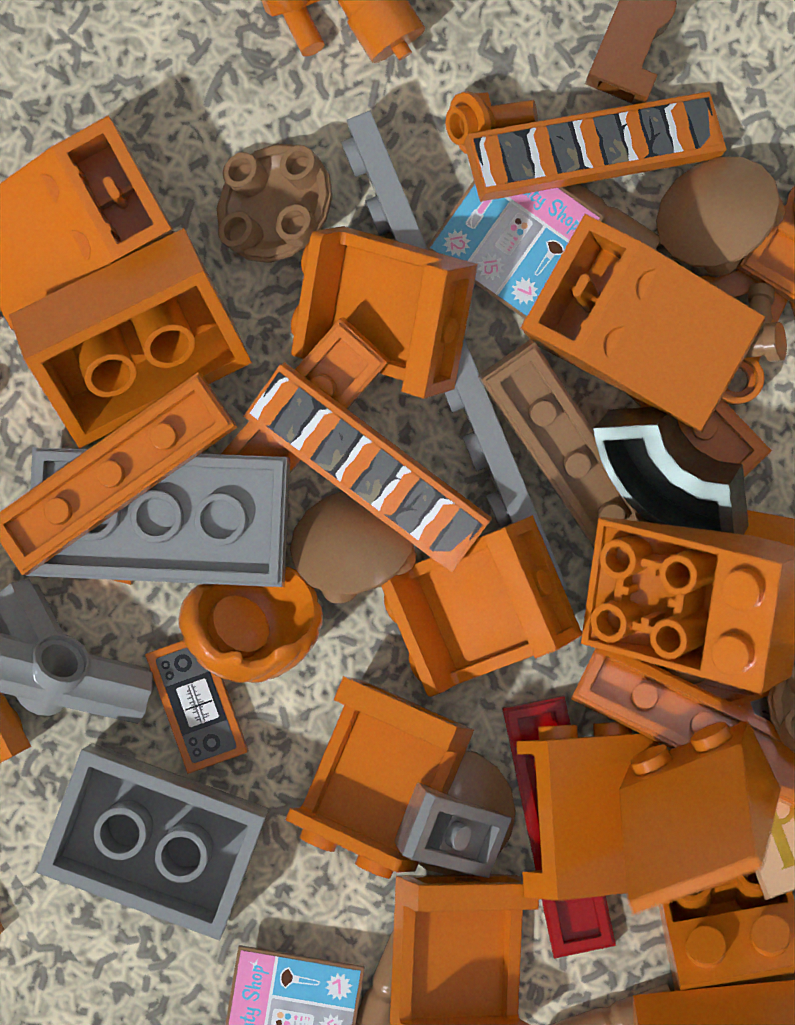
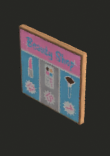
(512, 240)
(292, 990)

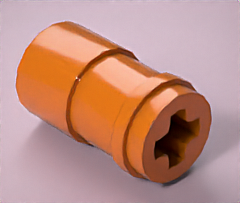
(383, 26)

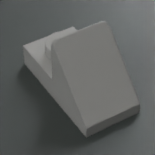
(451, 832)

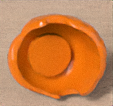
(251, 629)

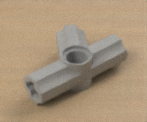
(55, 670)

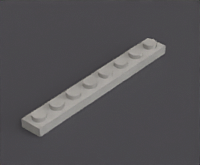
(487, 441)

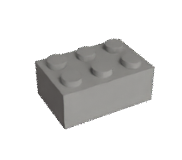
(152, 840)

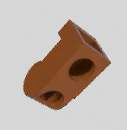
(625, 46)

